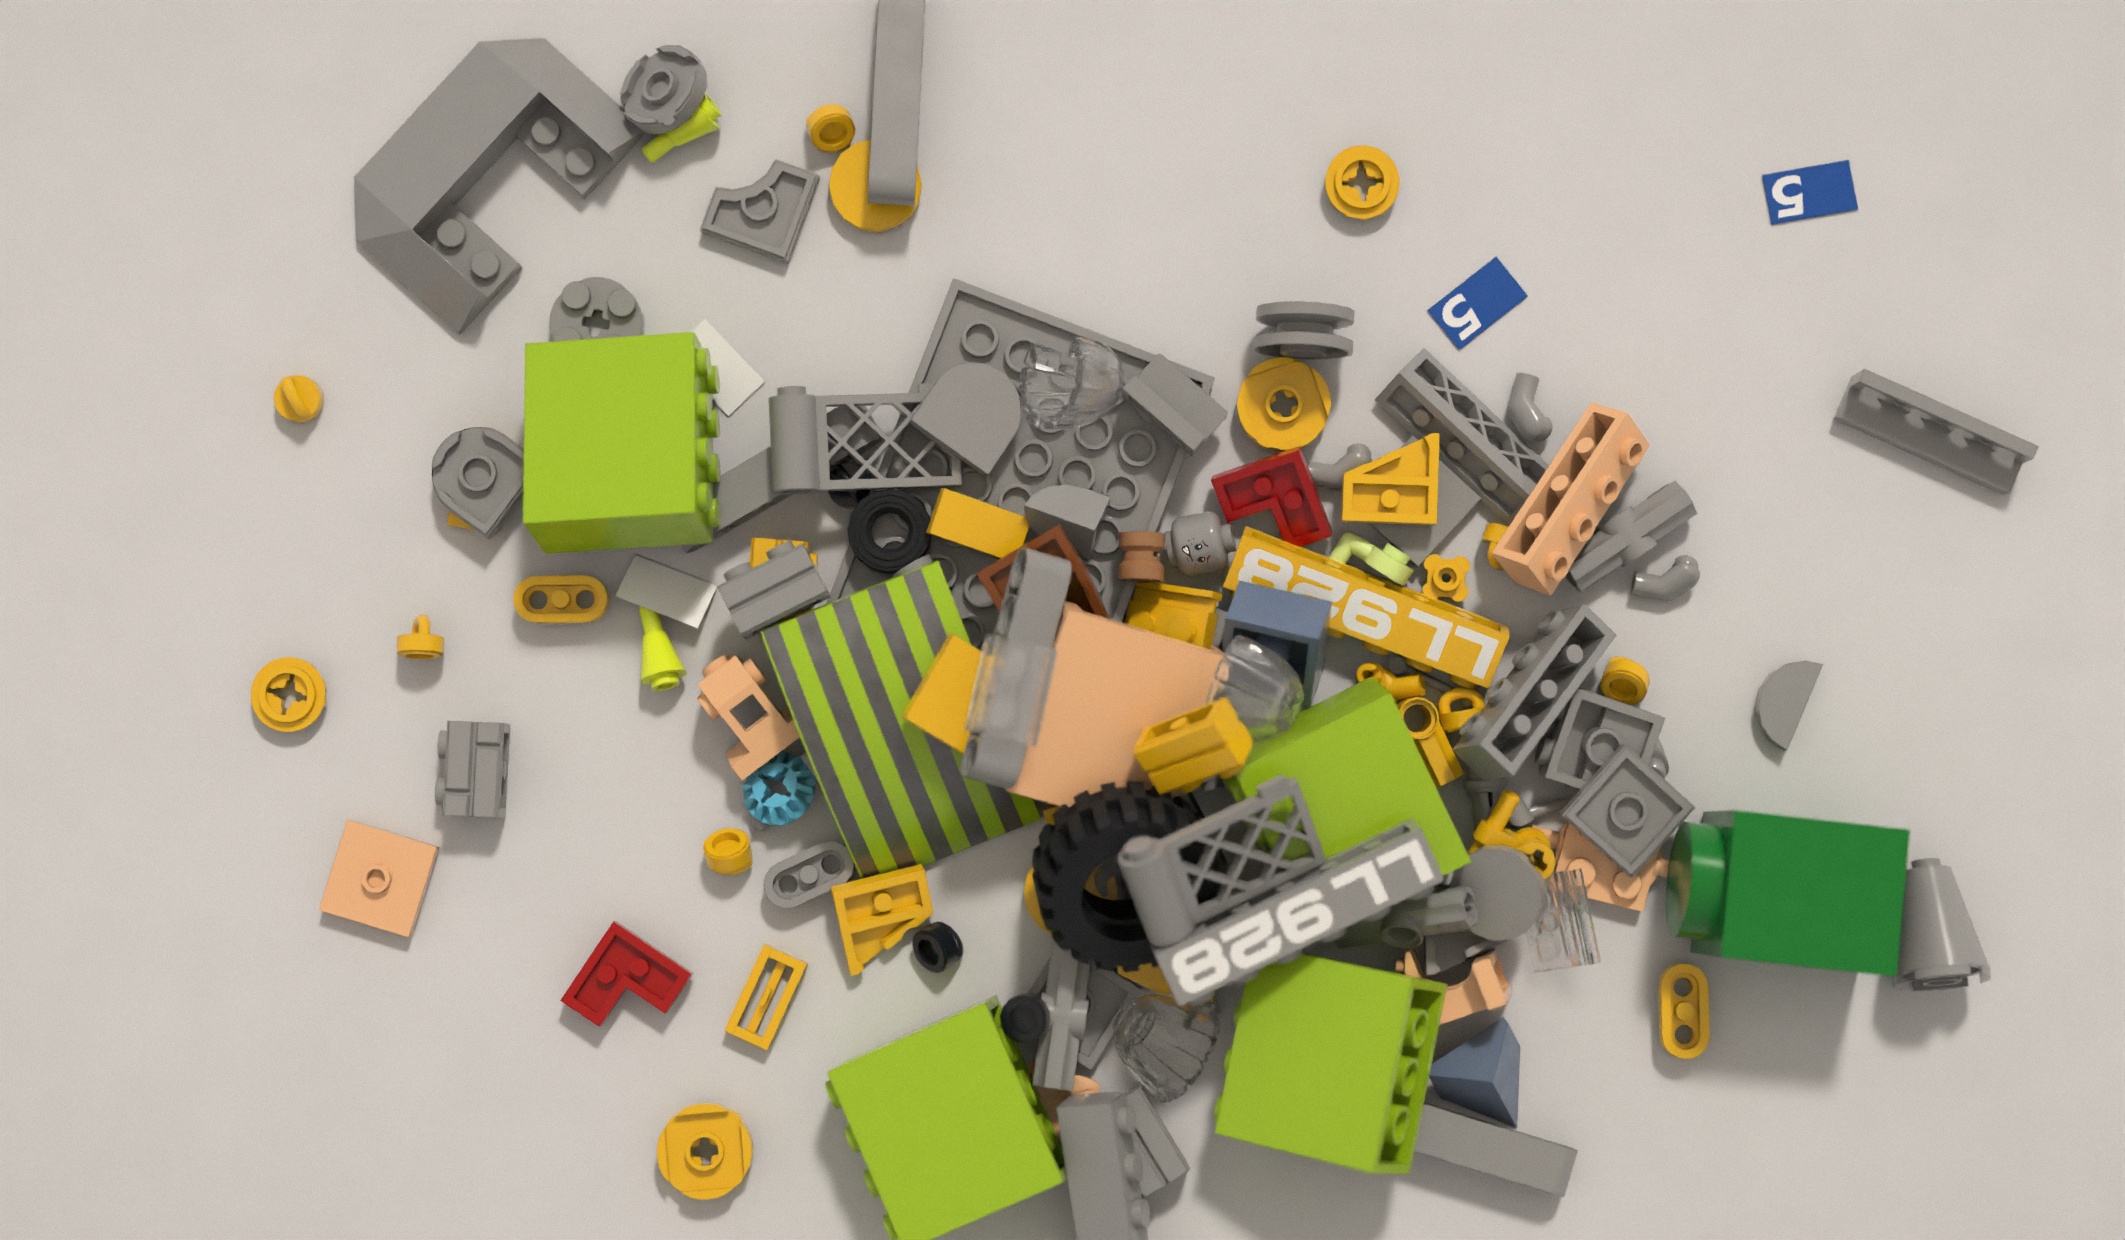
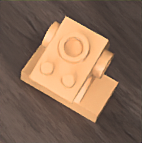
(725, 686)
(1481, 990)

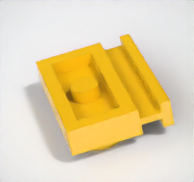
(1175, 612)

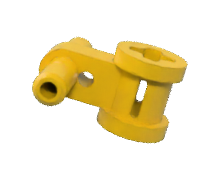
(1528, 839)

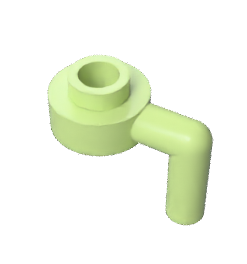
(1388, 561)

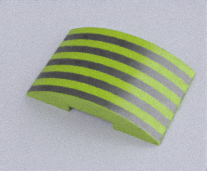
(846, 685)

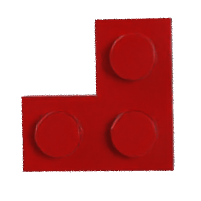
(1279, 484)
(621, 963)

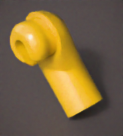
(1399, 687)

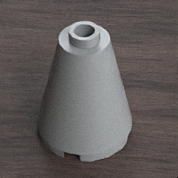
(1937, 932)

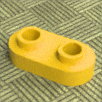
(563, 599)
(1687, 1010)

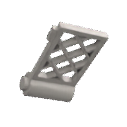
(801, 443)
(1159, 876)

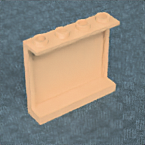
(1101, 697)

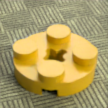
(1296, 381)
(688, 1172)

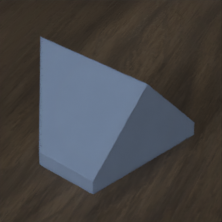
(1482, 1074)

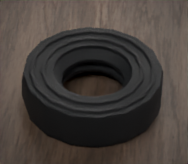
(873, 507)

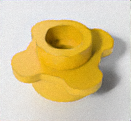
(1455, 568)

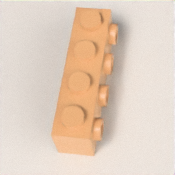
(1571, 498)

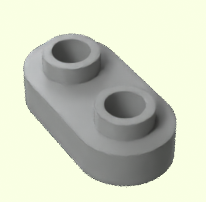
(809, 873)

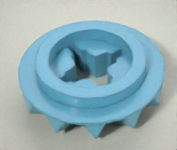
(780, 808)

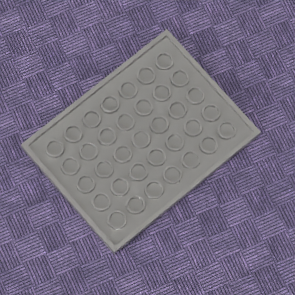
(1114, 456)

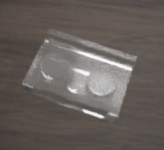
(1010, 689)
(1565, 929)

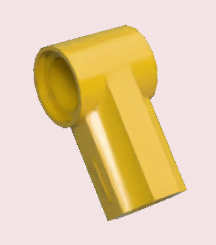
(1433, 743)

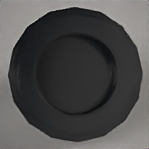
(850, 498)
(937, 947)
(1025, 1018)

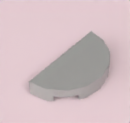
(1783, 700)

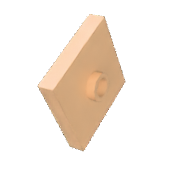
(379, 878)

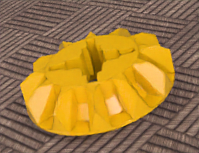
(1377, 167)
(278, 675)

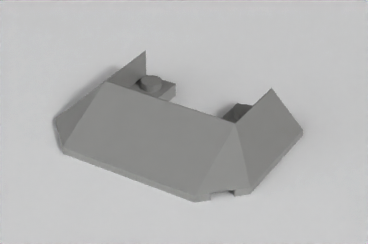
(452, 139)

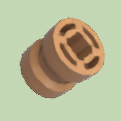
(1141, 556)

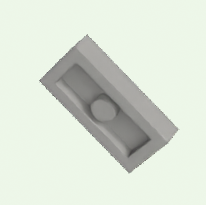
(1175, 403)

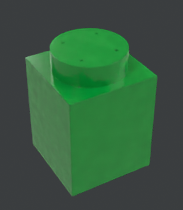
(1789, 890)

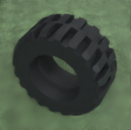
(1086, 838)

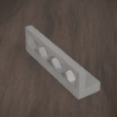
(1933, 431)
(1463, 441)

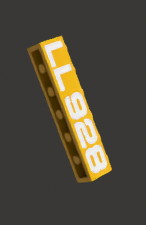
(1376, 609)

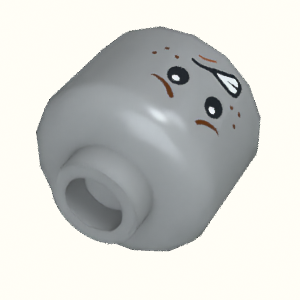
(1199, 543)

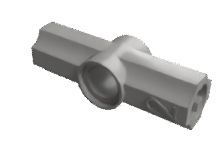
(1630, 535)
(1412, 920)
(1068, 1009)

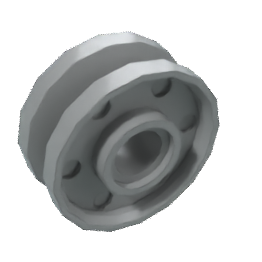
(1304, 330)

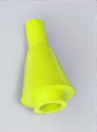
(701, 123)
(660, 661)

